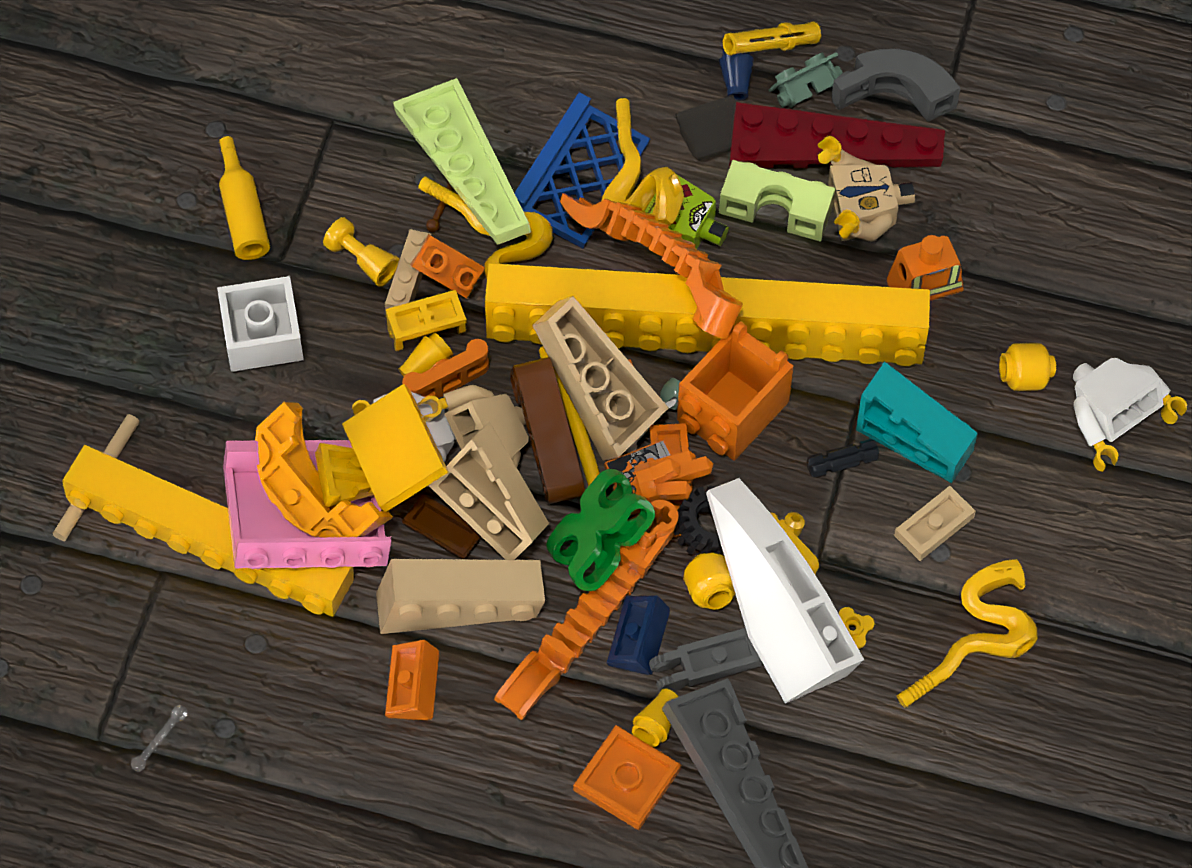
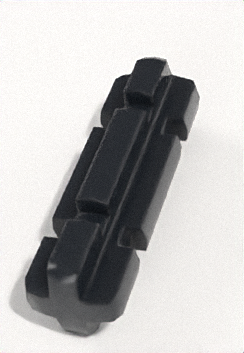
(842, 458)

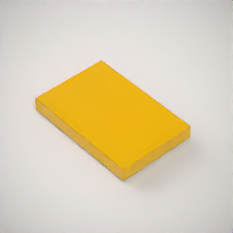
(395, 448)

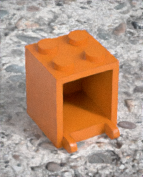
(734, 392)

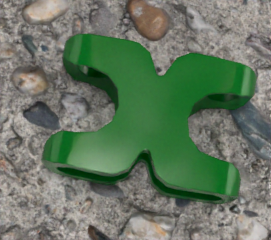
(600, 529)

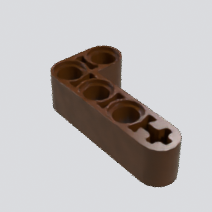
(548, 429)

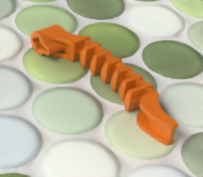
(625, 222)
(556, 653)

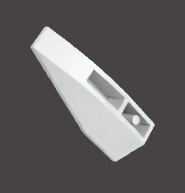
(780, 597)

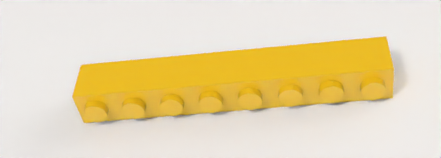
(190, 526)

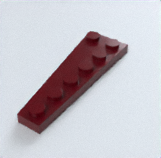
(792, 137)

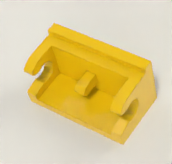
(425, 317)

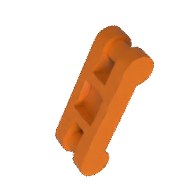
(451, 373)

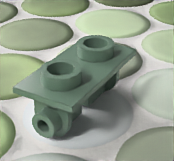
(793, 84)

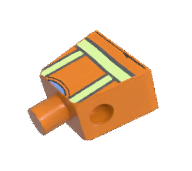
(928, 266)

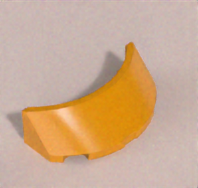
(295, 483)

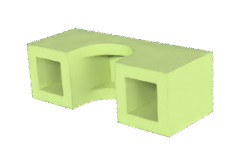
(752, 187)

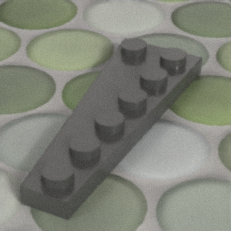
(717, 742)

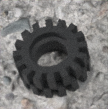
(689, 528)

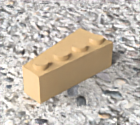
(598, 378)
(457, 593)

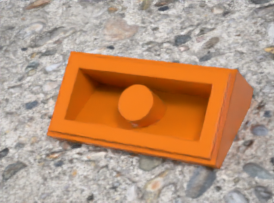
(412, 681)

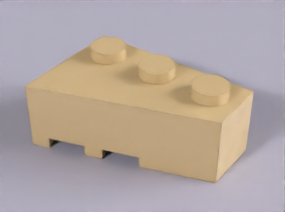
(492, 495)

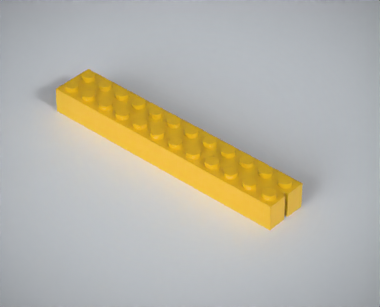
(658, 312)

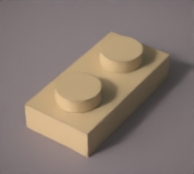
(934, 523)

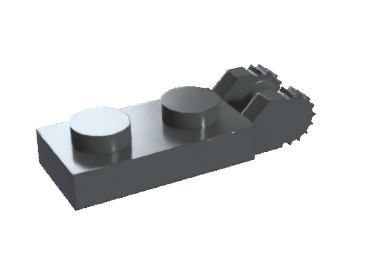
(707, 660)

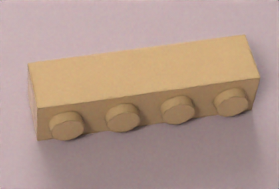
(406, 277)

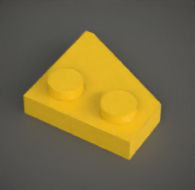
(340, 474)

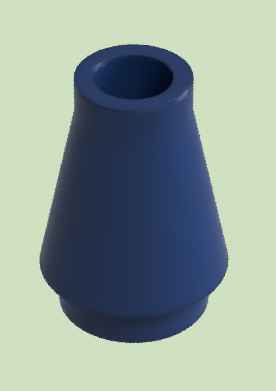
(737, 73)

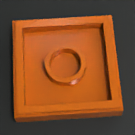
(627, 777)

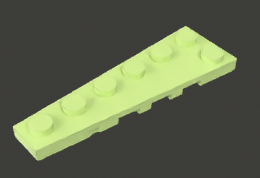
(459, 148)

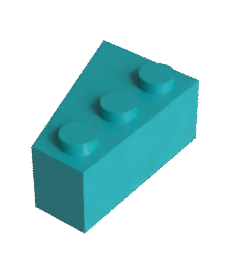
(914, 424)

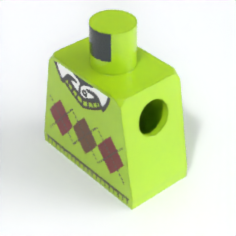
(696, 216)

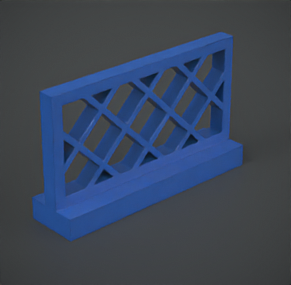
(557, 149)

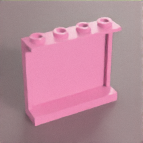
(269, 540)

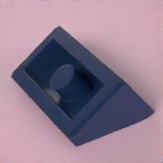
(638, 633)

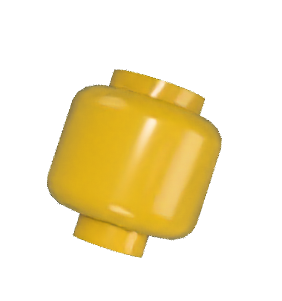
(1027, 366)
(709, 581)

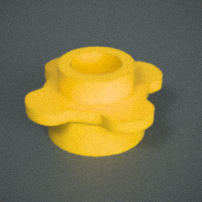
(862, 623)

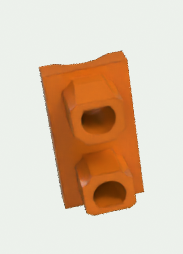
(447, 266)

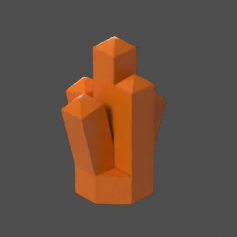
(671, 476)

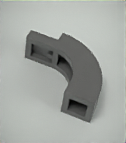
(899, 73)

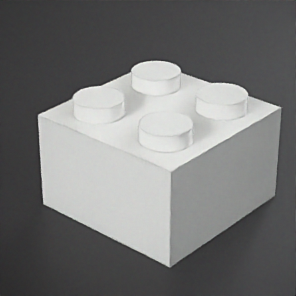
(260, 323)

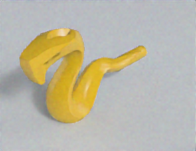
(660, 181)
(533, 246)
(1016, 642)

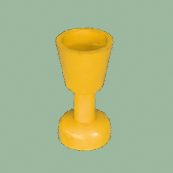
(372, 260)

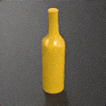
(242, 206)

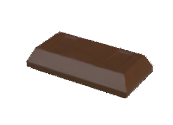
(441, 526)

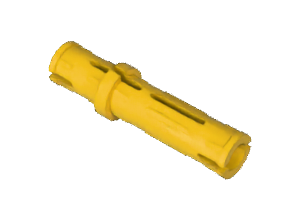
(803, 34)

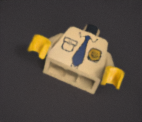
(864, 193)

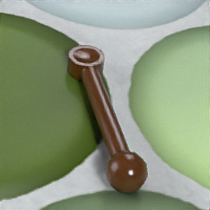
(433, 224)

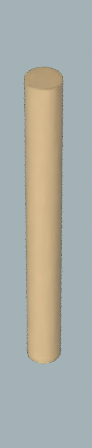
(113, 449)

